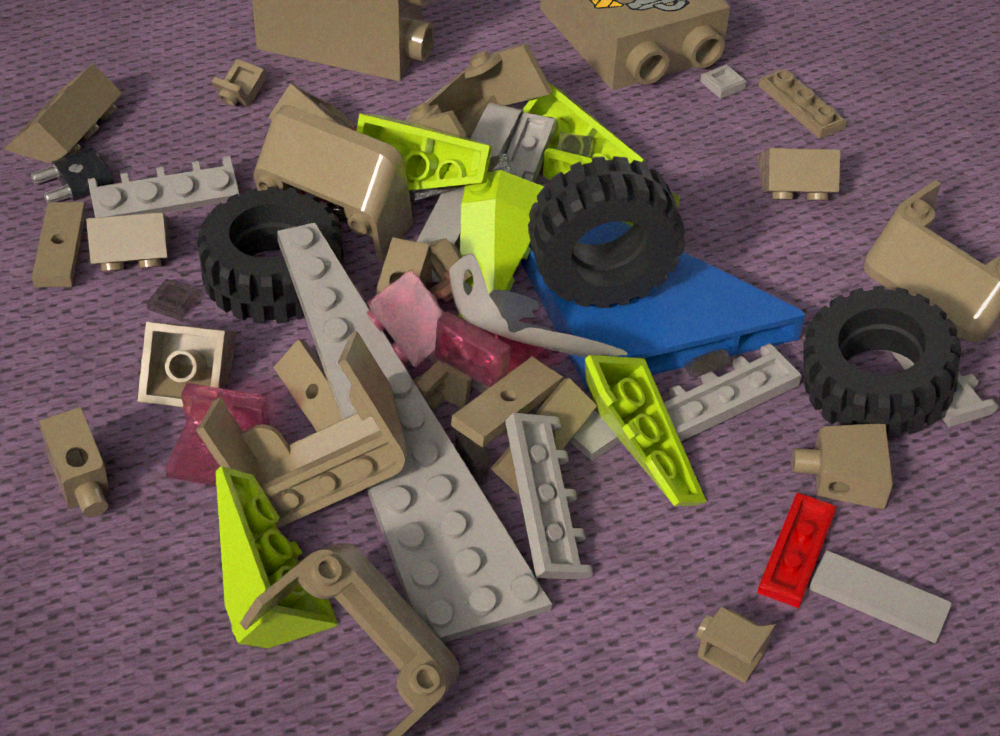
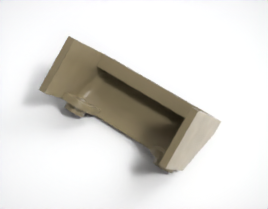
(493, 77)
(341, 168)
(926, 264)
(326, 463)
(345, 573)

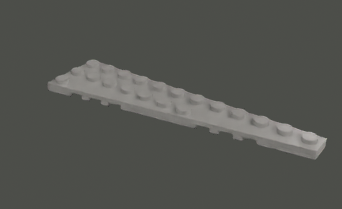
(435, 519)

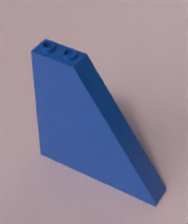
(680, 320)

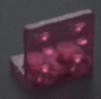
(408, 316)
(478, 351)
(191, 457)

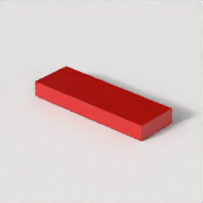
(797, 550)

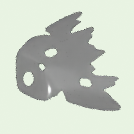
(502, 310)

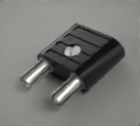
(73, 174)

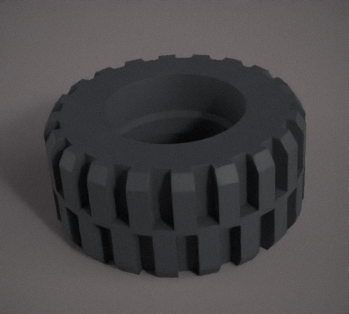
(599, 195)
(250, 226)
(881, 322)

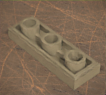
(802, 103)
(59, 244)
(308, 385)
(515, 393)
(571, 407)

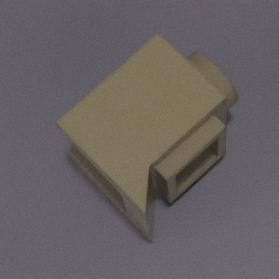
(733, 643)

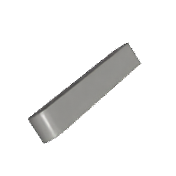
(495, 129)

